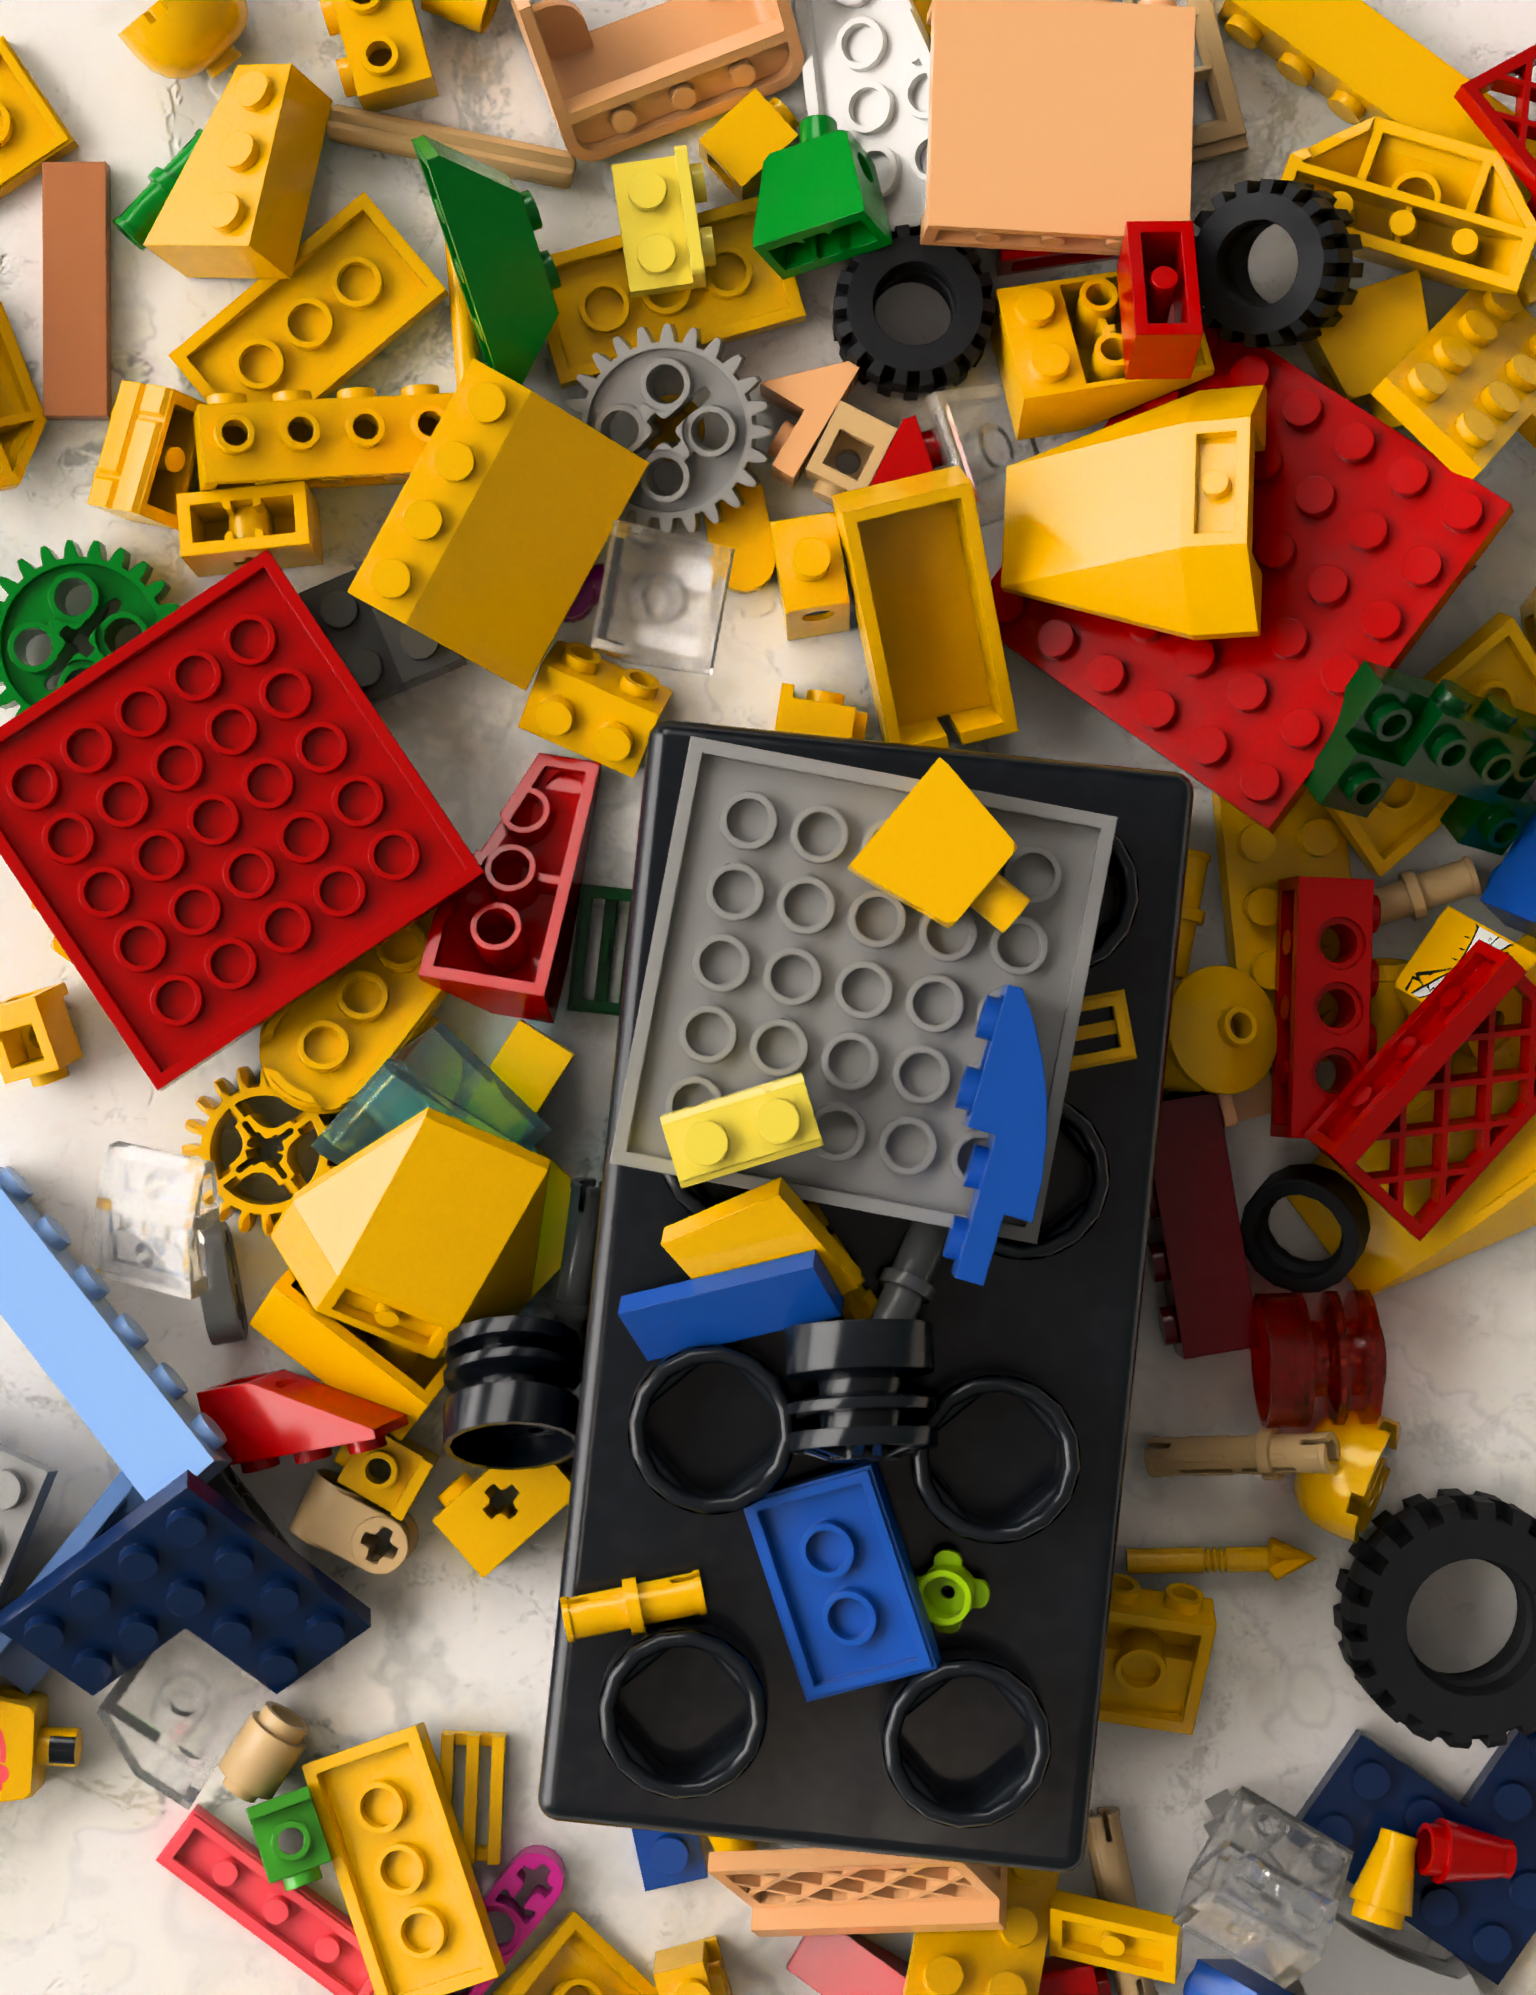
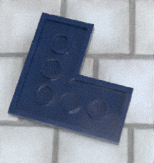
(178, 1566)
(1474, 1920)

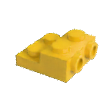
(1156, 1655)

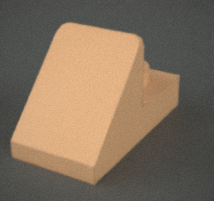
(812, 399)

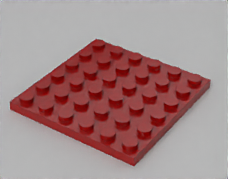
(1355, 560)
(219, 821)

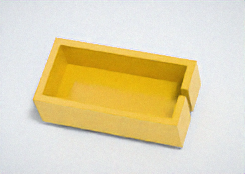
(926, 609)

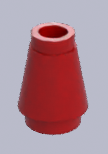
(1462, 1853)

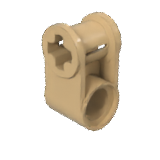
(348, 1525)

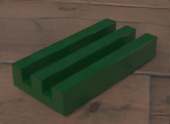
(599, 1004)

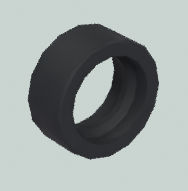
(1279, 1265)

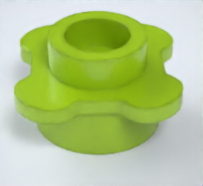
(970, 1592)

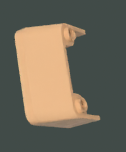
(655, 66)

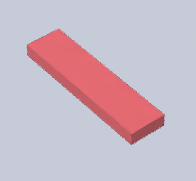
(291, 1922)

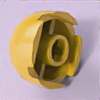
(187, 36)
(1348, 1499)

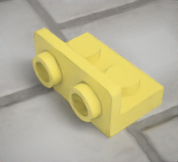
(660, 224)

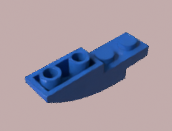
(1011, 1104)

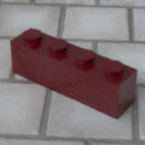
(1199, 1234)

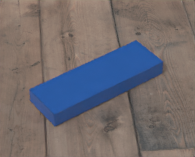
(731, 1305)

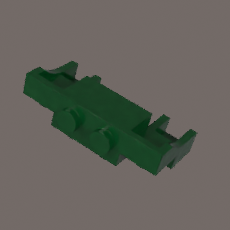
(1435, 738)

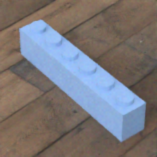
(96, 1353)

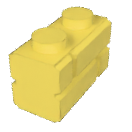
(741, 1130)

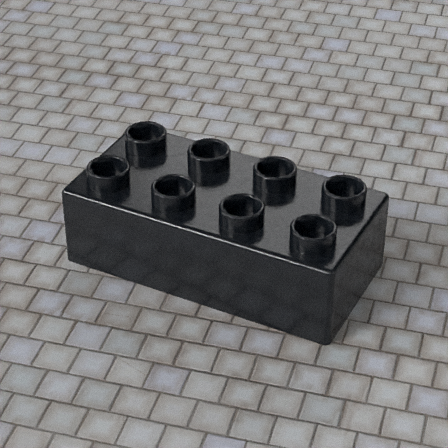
(1032, 1416)

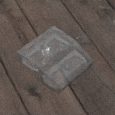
(154, 1219)

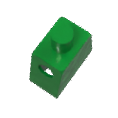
(819, 201)

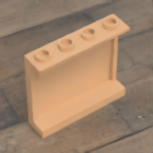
(1057, 122)

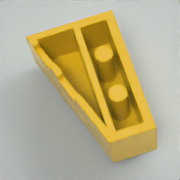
(247, 179)

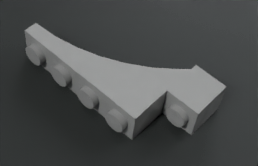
(1367, 1963)

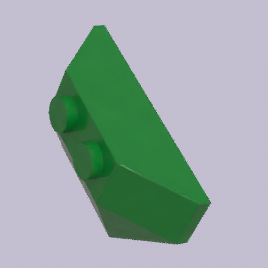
(493, 255)

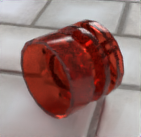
(1328, 1358)

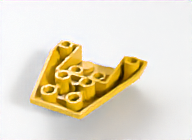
(1146, 518)
(419, 1232)

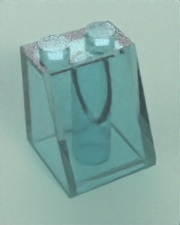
(435, 1074)

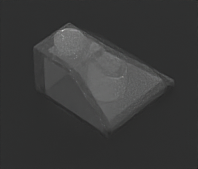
(179, 1714)

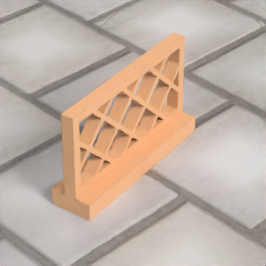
(861, 1892)

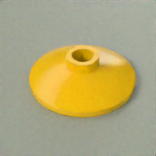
(1202, 1035)

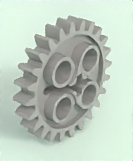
(707, 473)

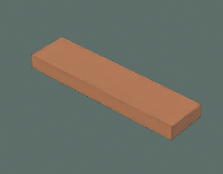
(76, 290)

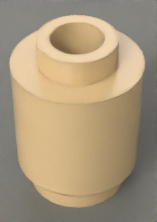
(264, 1752)

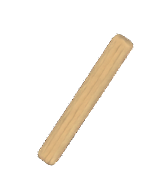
(394, 135)

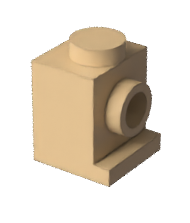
(851, 433)

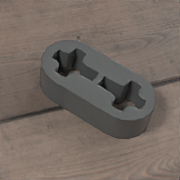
(224, 1302)

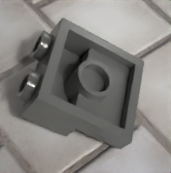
(374, 646)

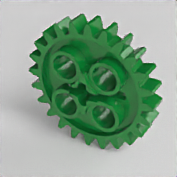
(39, 608)

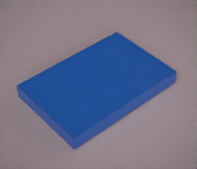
(842, 1582)

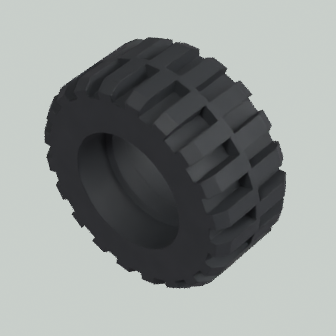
(1377, 1603)

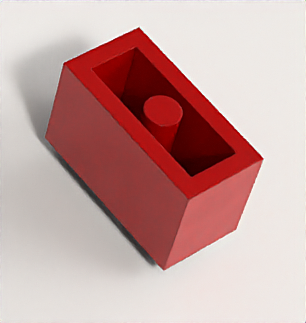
(1159, 300)

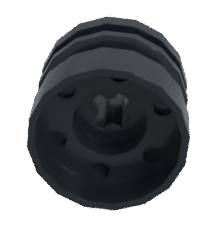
(861, 1388)
(511, 1392)

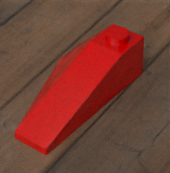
(513, 929)

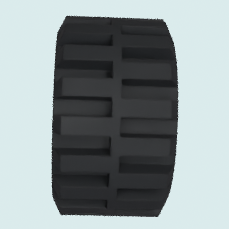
(1322, 271)
(903, 366)

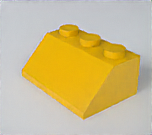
(347, 1355)

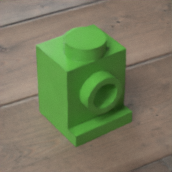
(284, 1812)

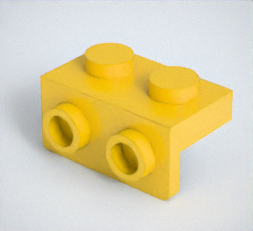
(594, 706)

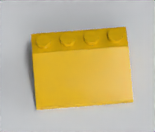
(498, 525)

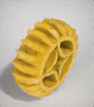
(251, 1127)

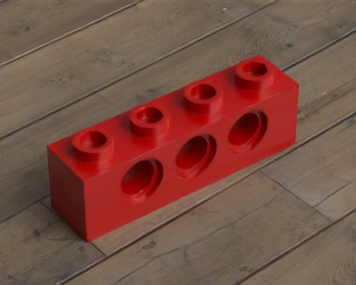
(1303, 976)

